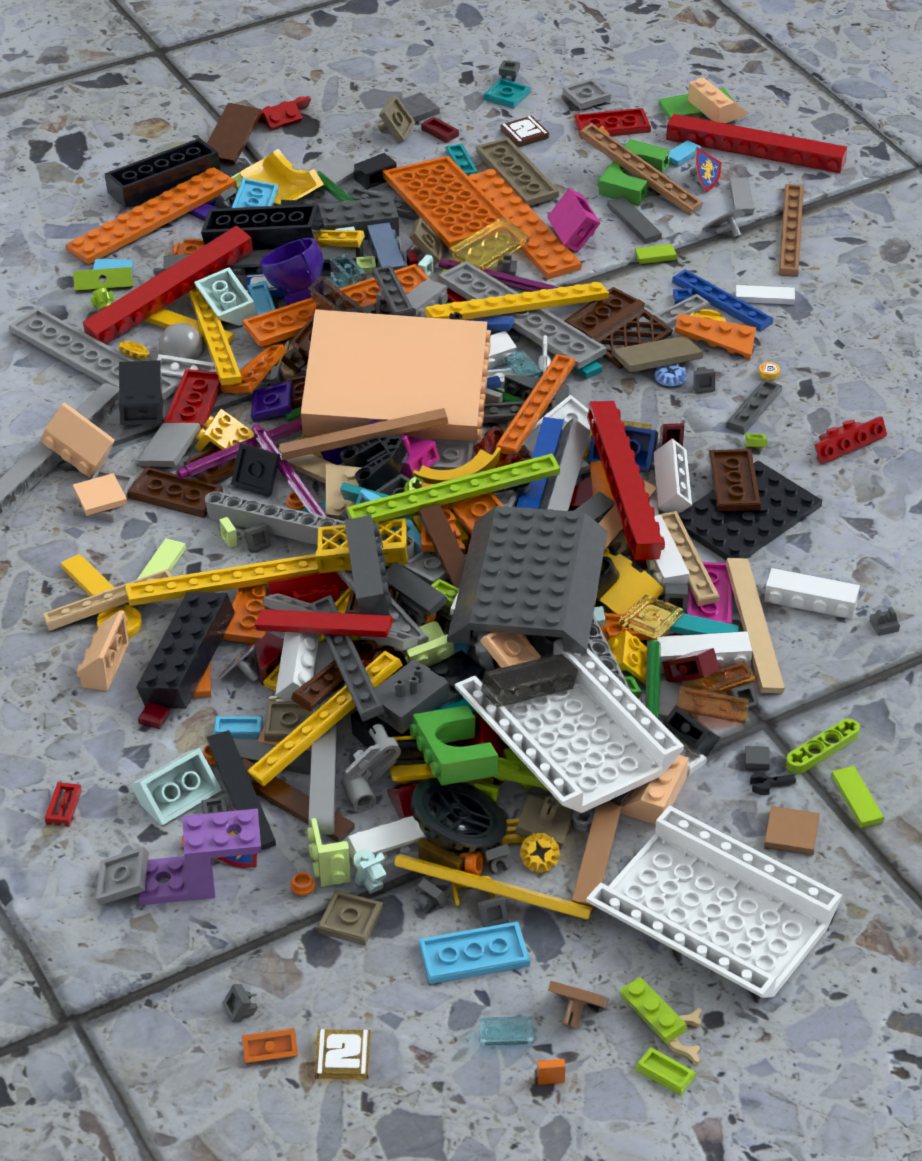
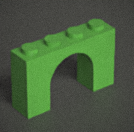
(617, 184)
(449, 762)

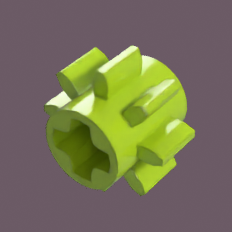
(102, 298)

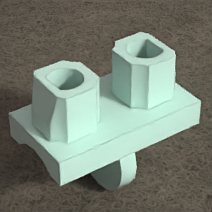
(370, 870)

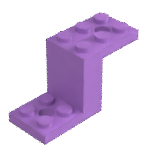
(204, 839)

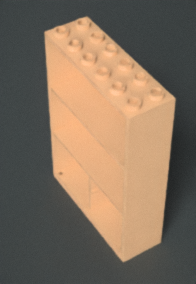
(395, 368)

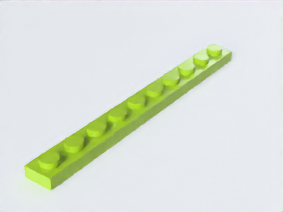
(457, 489)

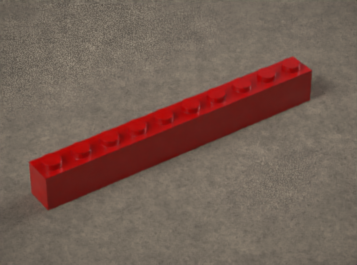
(757, 143)
(168, 286)
(625, 481)

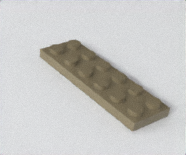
(517, 171)

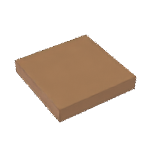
(792, 830)

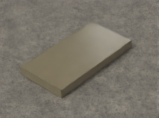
(657, 353)

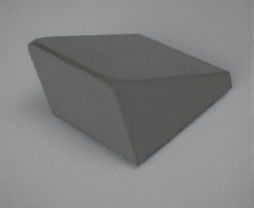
(747, 692)

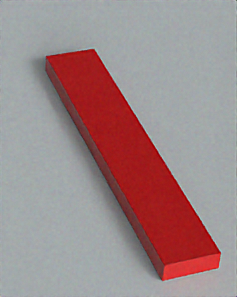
(324, 623)

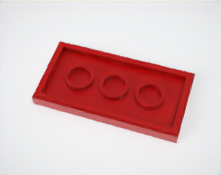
(616, 122)
(194, 398)

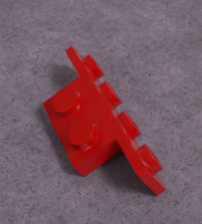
(284, 113)
(848, 437)
(309, 587)

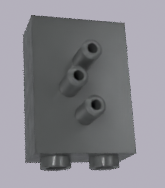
(410, 692)

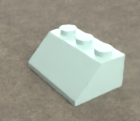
(227, 297)
(176, 786)

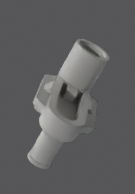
(368, 768)

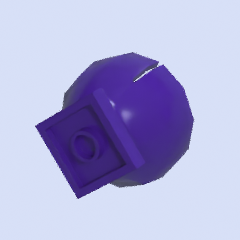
(294, 268)

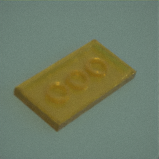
(489, 244)

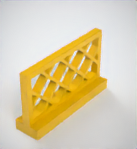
(339, 557)

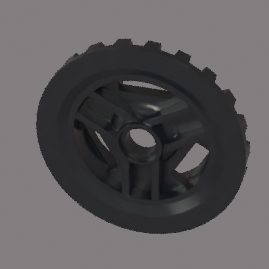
(480, 820)

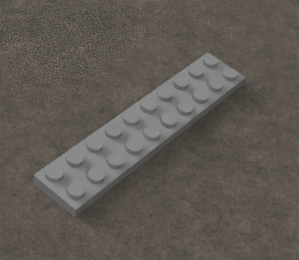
(534, 324)
(76, 348)

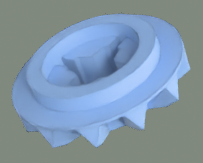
(671, 375)

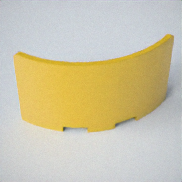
(280, 171)
(481, 462)
(629, 587)

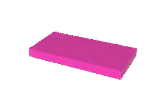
(717, 611)

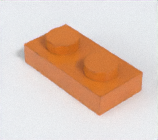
(269, 1045)

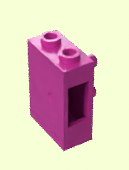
(573, 220)
(421, 453)

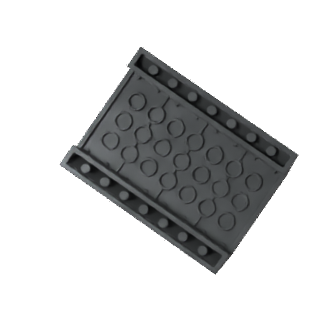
(531, 576)

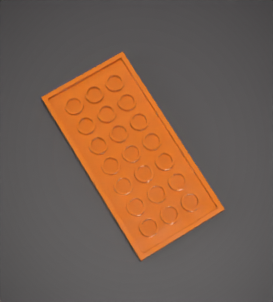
(444, 198)

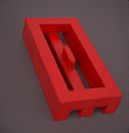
(60, 818)

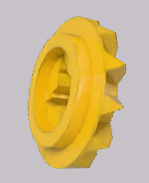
(133, 350)
(533, 862)

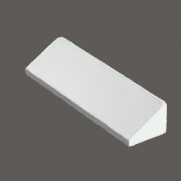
(176, 366)

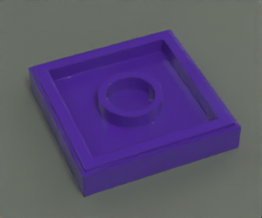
(272, 401)

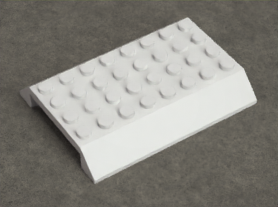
(585, 739)
(720, 903)

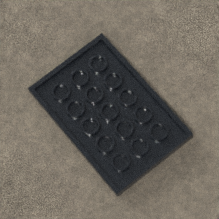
(745, 532)

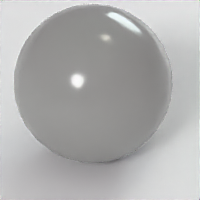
(181, 341)

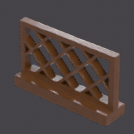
(628, 318)

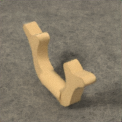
(690, 1052)

